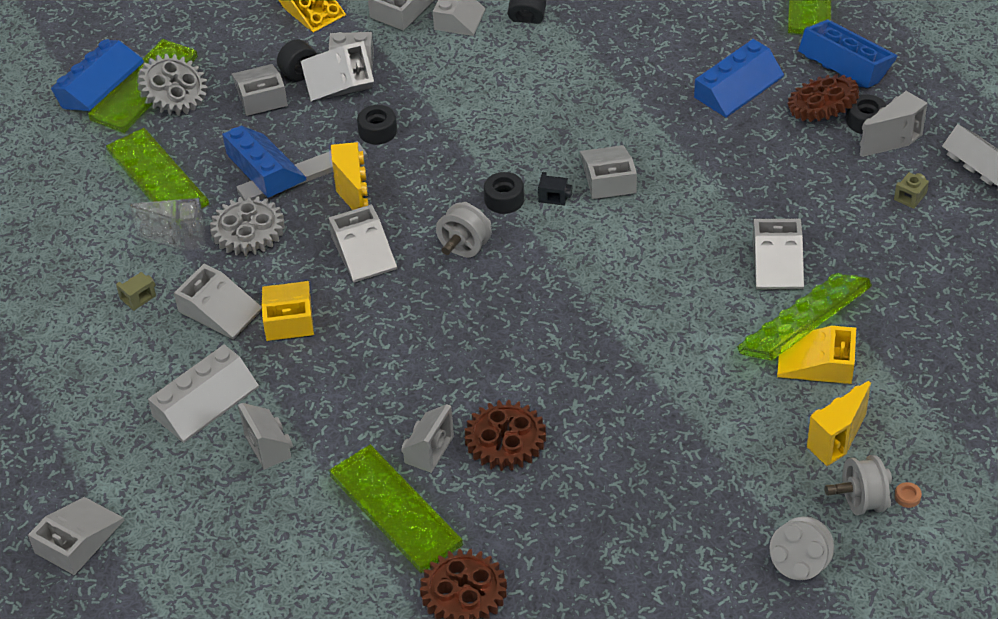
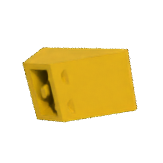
(314, 13)
(349, 174)
(287, 311)
(821, 356)
(837, 424)

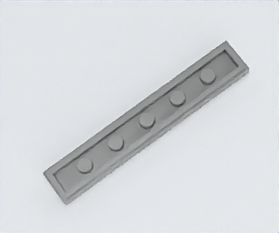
(310, 168)

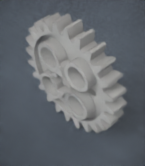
(172, 84)
(247, 225)

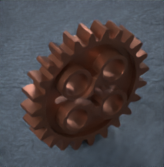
(823, 98)
(519, 444)
(463, 586)

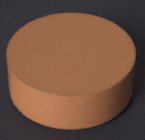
(907, 494)

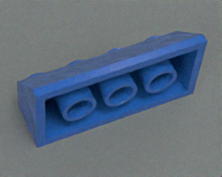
(846, 53)
(96, 75)
(738, 78)
(261, 161)

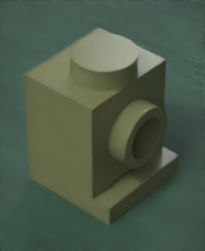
(914, 185)
(137, 290)

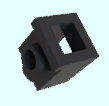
(553, 190)

